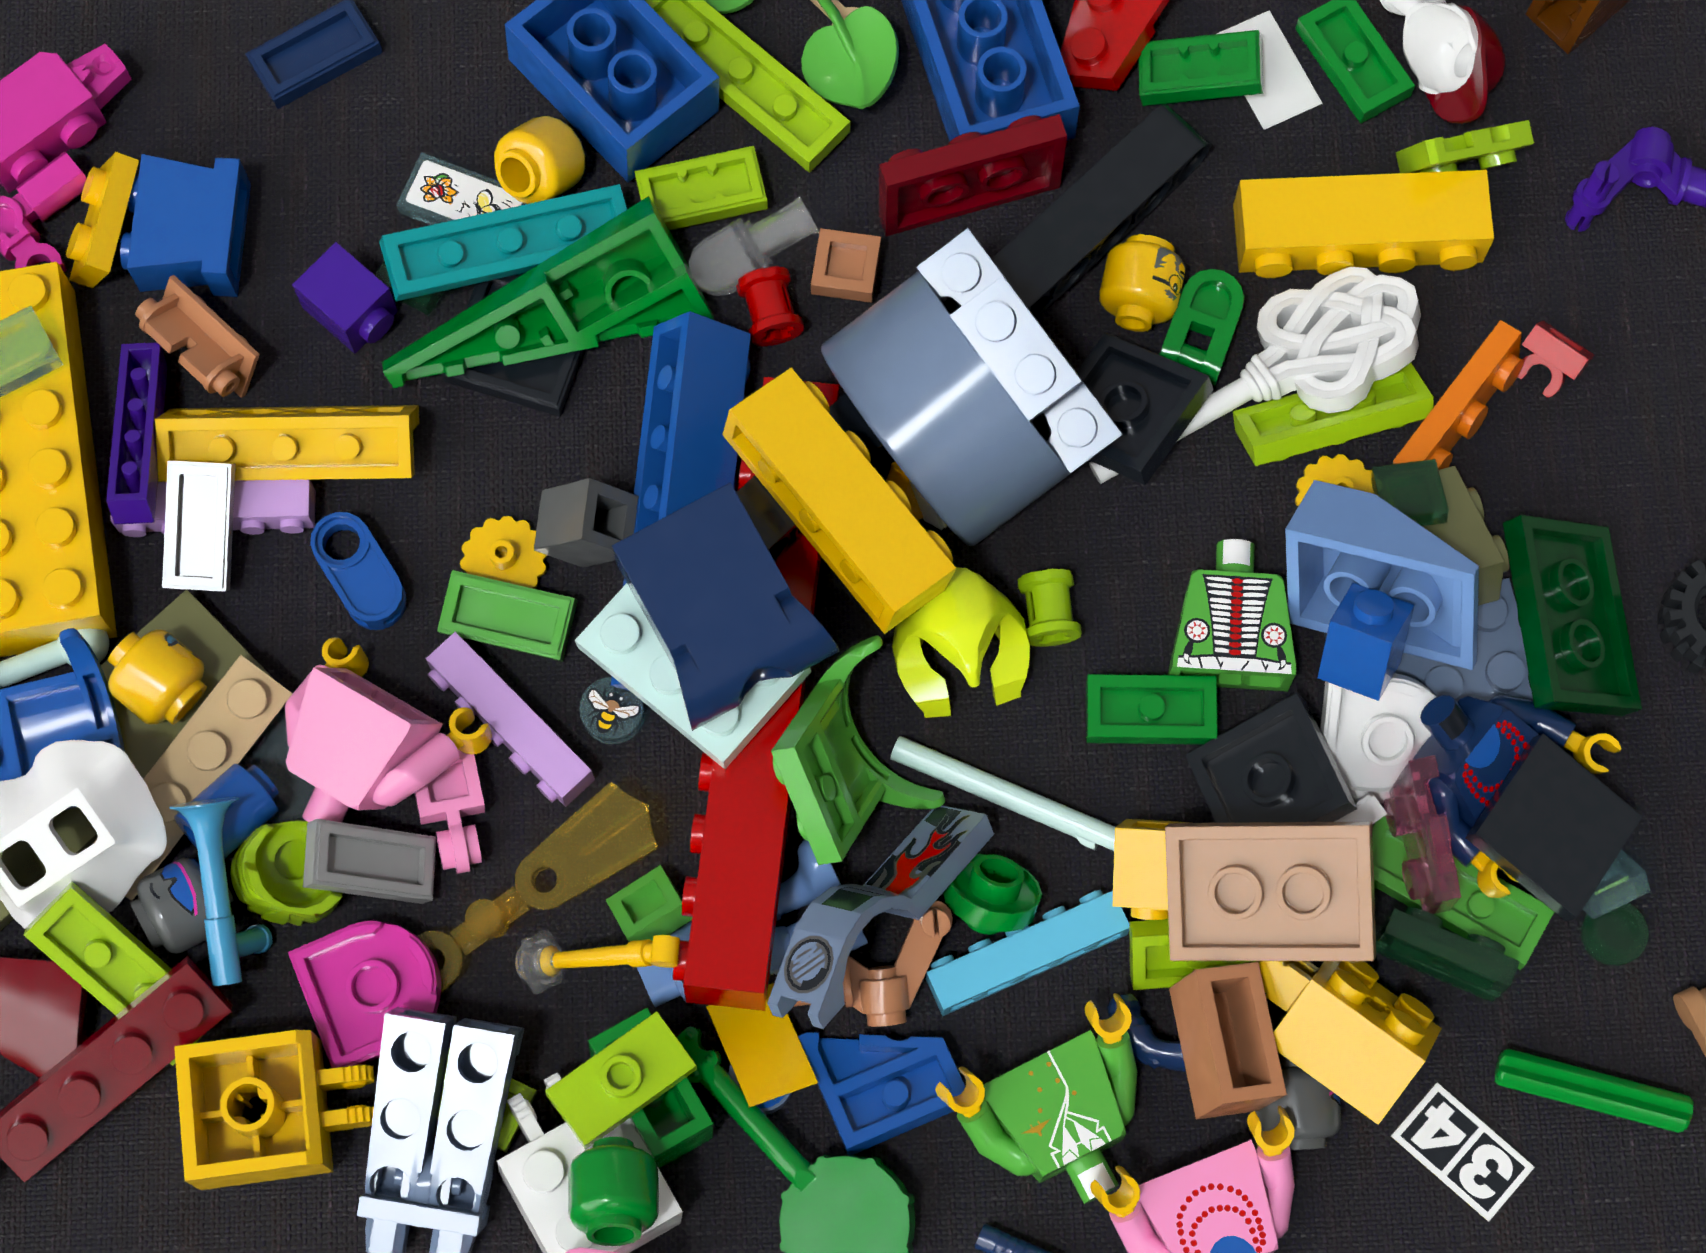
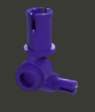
(1647, 162)

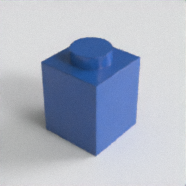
(1365, 641)

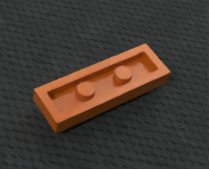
(1464, 403)

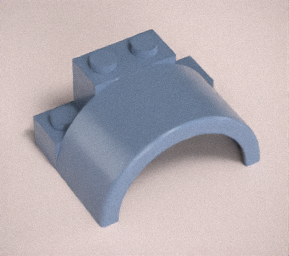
(962, 388)

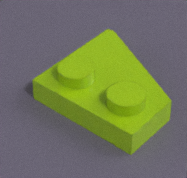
(1489, 145)

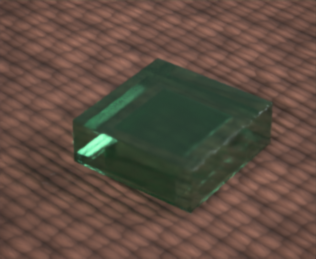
(1413, 490)

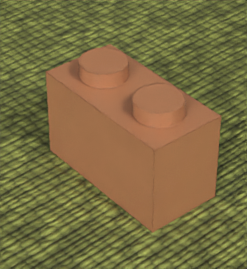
(1227, 1040)

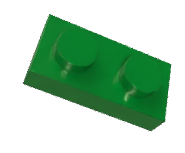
(1355, 58)
(1151, 709)

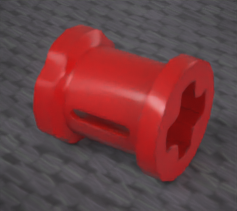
(769, 306)

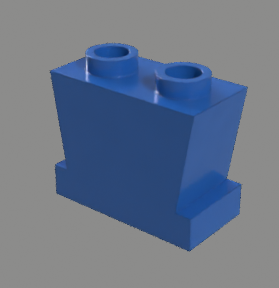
(187, 225)

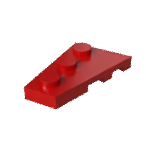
(1107, 40)

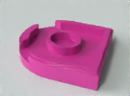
(358, 978)

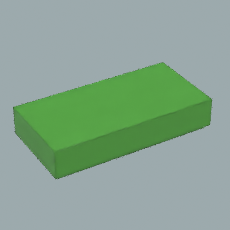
(507, 615)

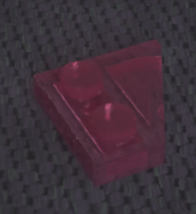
(1426, 837)

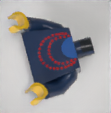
(1475, 751)

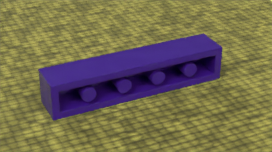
(134, 449)

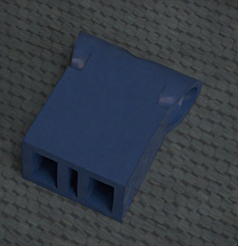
(719, 604)

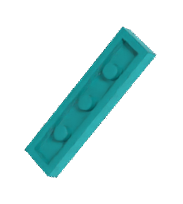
(493, 242)

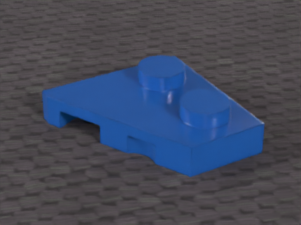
(881, 1084)

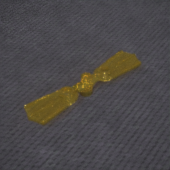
(583, 852)

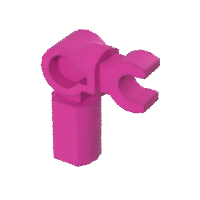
(37, 199)

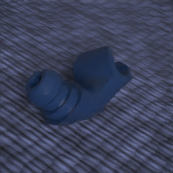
(1145, 1045)

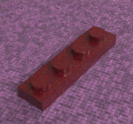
(108, 1067)

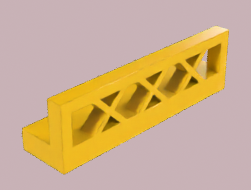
(292, 441)

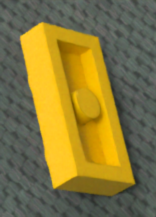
(95, 241)

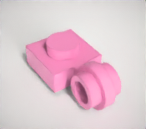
(449, 798)

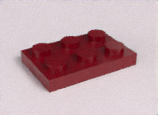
(971, 173)

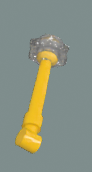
(542, 960)

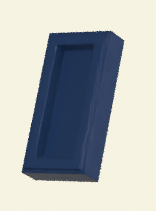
(314, 53)

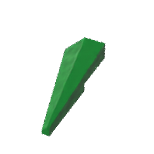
(592, 291)

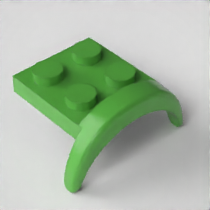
(831, 769)

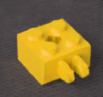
(1349, 1030)
(294, 1132)

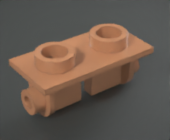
(215, 352)

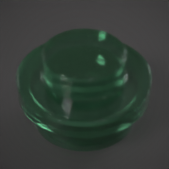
(1615, 936)

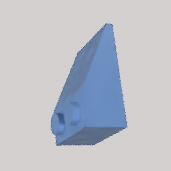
(1361, 539)

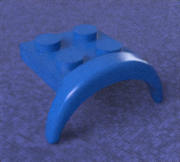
(57, 710)

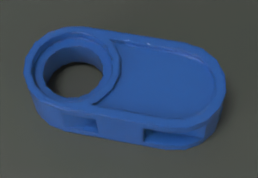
(365, 580)

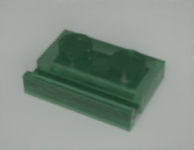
(1468, 964)

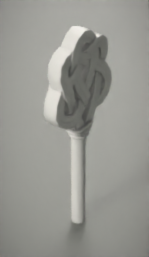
(1329, 349)

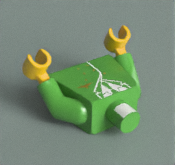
(1057, 1107)

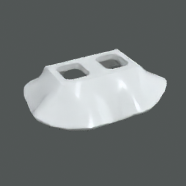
(114, 800)

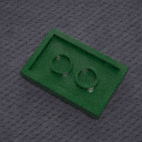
(1571, 616)

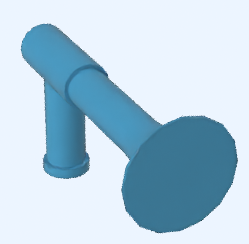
(223, 942)

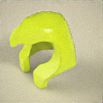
(961, 628)

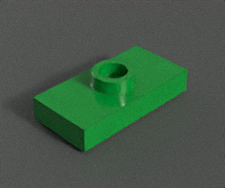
(1201, 68)

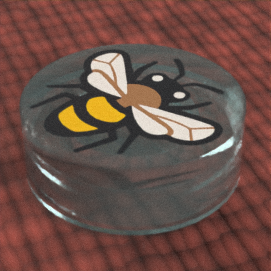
(611, 712)

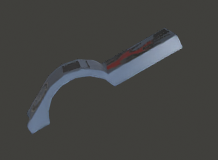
(901, 886)

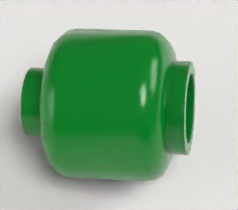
(613, 1192)

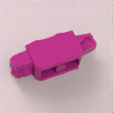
(53, 108)

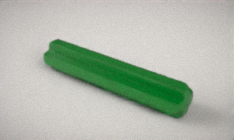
(1594, 1090)

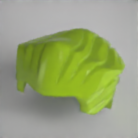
(270, 876)

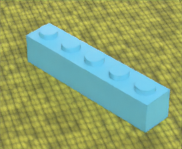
(1026, 952)

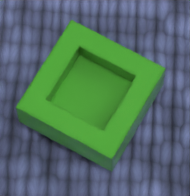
(648, 907)

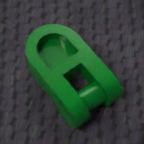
(1211, 307)

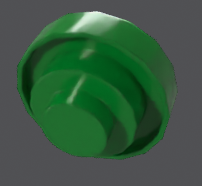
(994, 895)

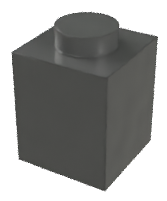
(583, 521)

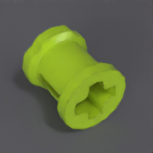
(1049, 607)

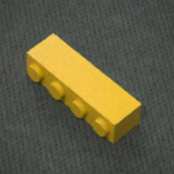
(1363, 222)
(839, 499)

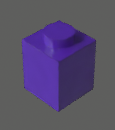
(346, 298)

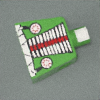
(1235, 624)

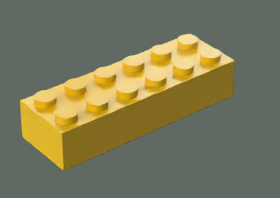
(49, 486)

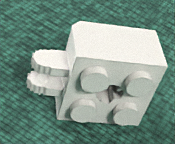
(539, 1182)

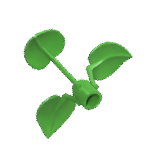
(844, 61)

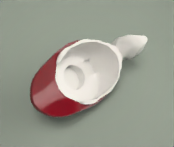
(1451, 55)

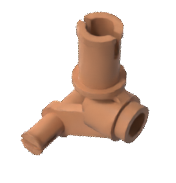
(889, 990)

